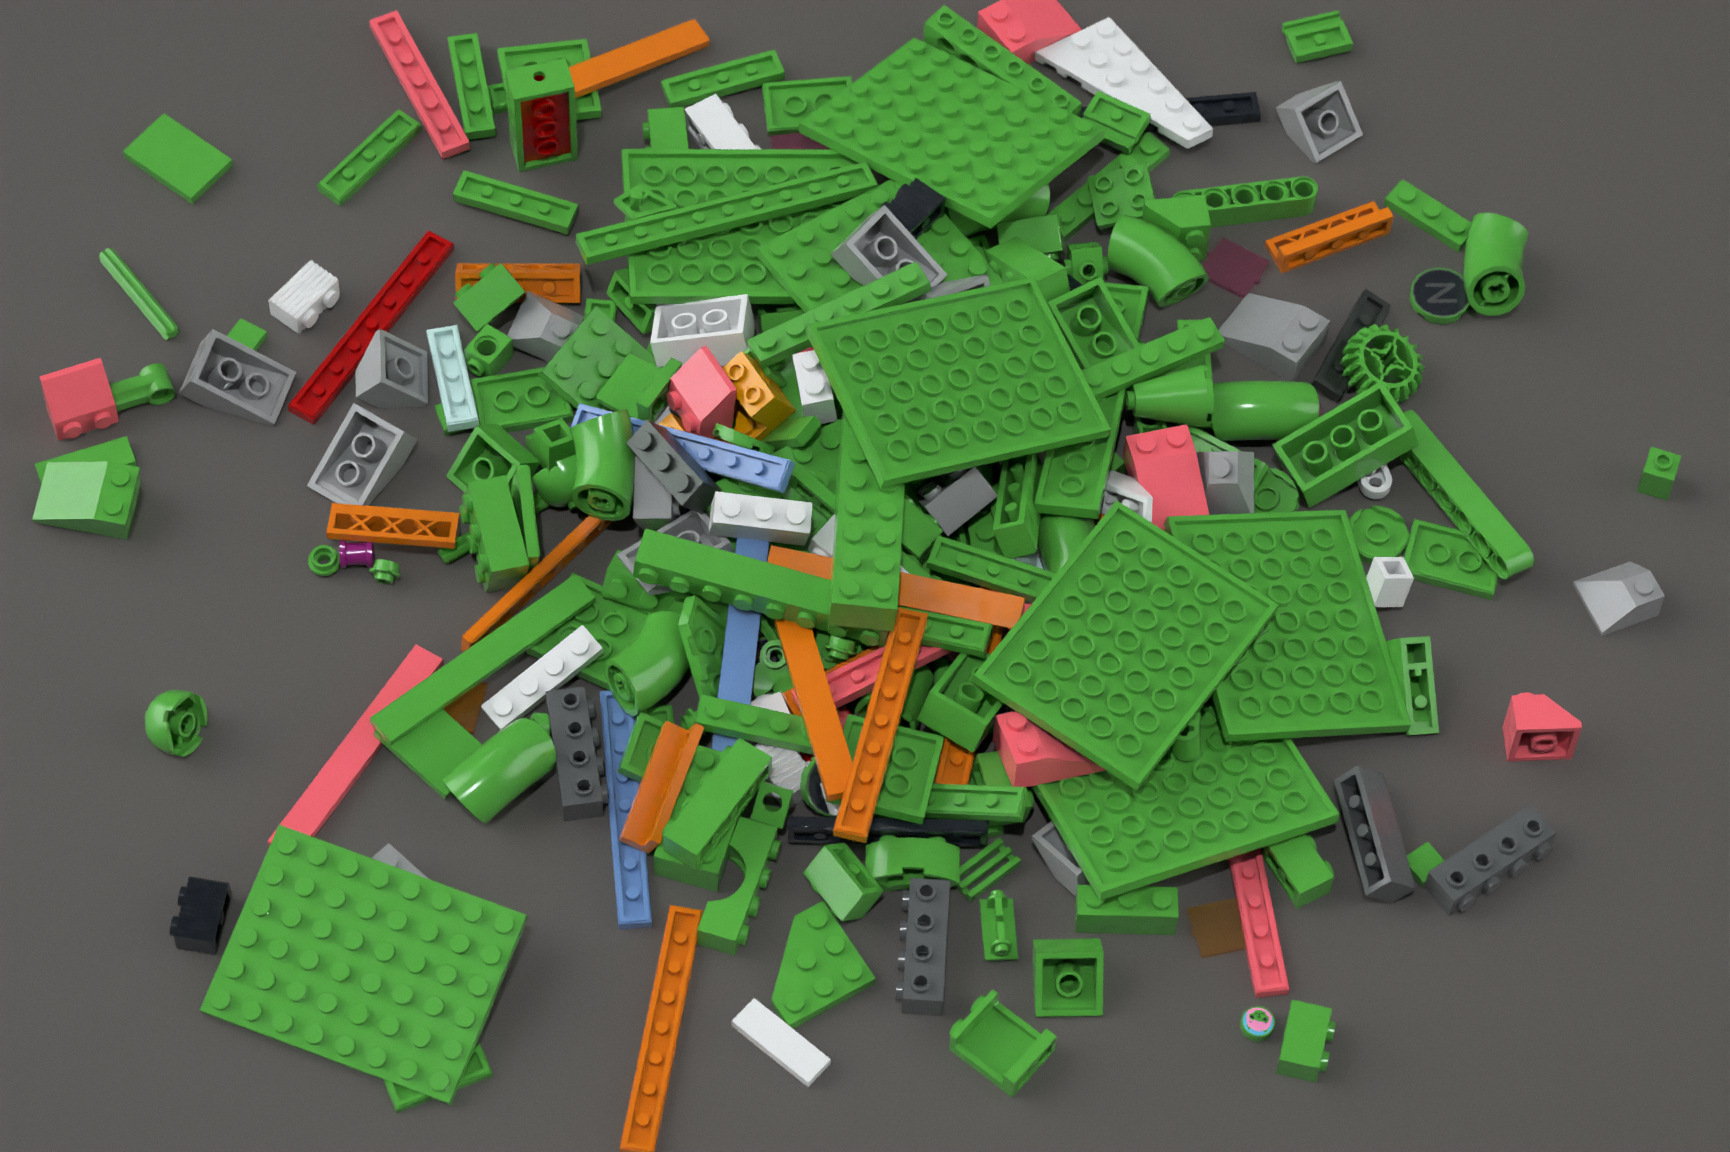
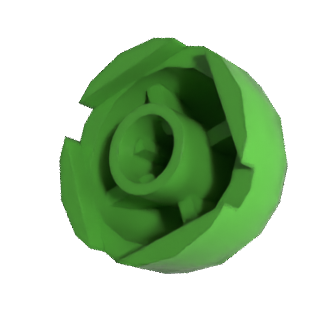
(557, 483)
(175, 721)

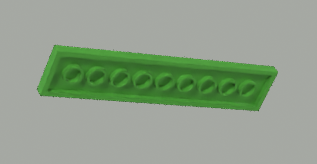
(1077, 474)

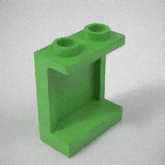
(1000, 1044)

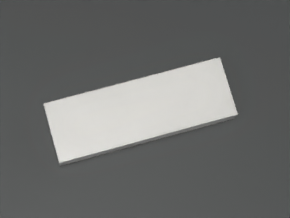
(781, 1042)

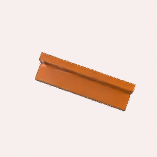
(1333, 239)
(549, 280)
(393, 525)
(660, 786)

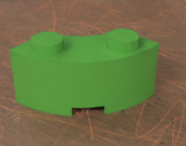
(897, 860)

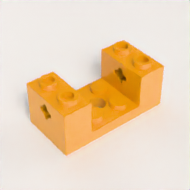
(758, 402)

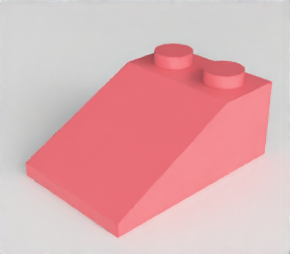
(1026, 25)
(1168, 470)
(1034, 755)

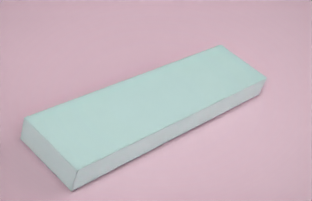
(452, 378)

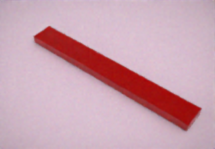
(382, 314)

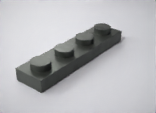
(1366, 312)

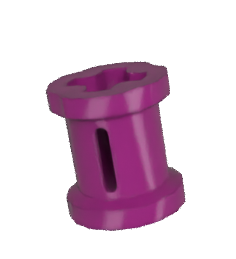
(356, 554)

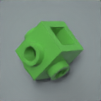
(1085, 254)

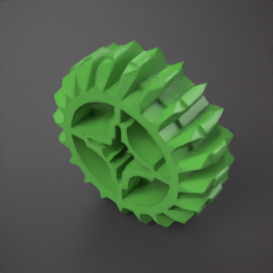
(1396, 358)

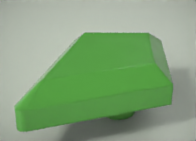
(640, 202)

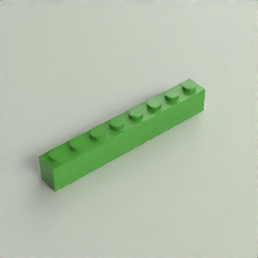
(742, 583)

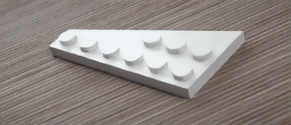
(1114, 65)

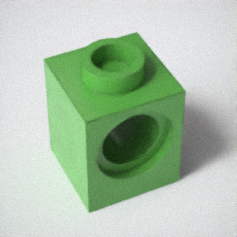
(488, 342)
(1659, 473)

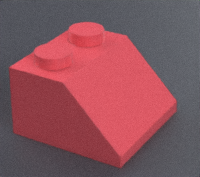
(702, 394)
(79, 399)
(1539, 729)

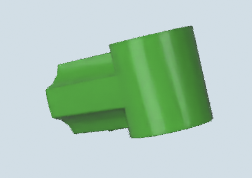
(149, 386)

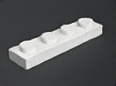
(544, 675)

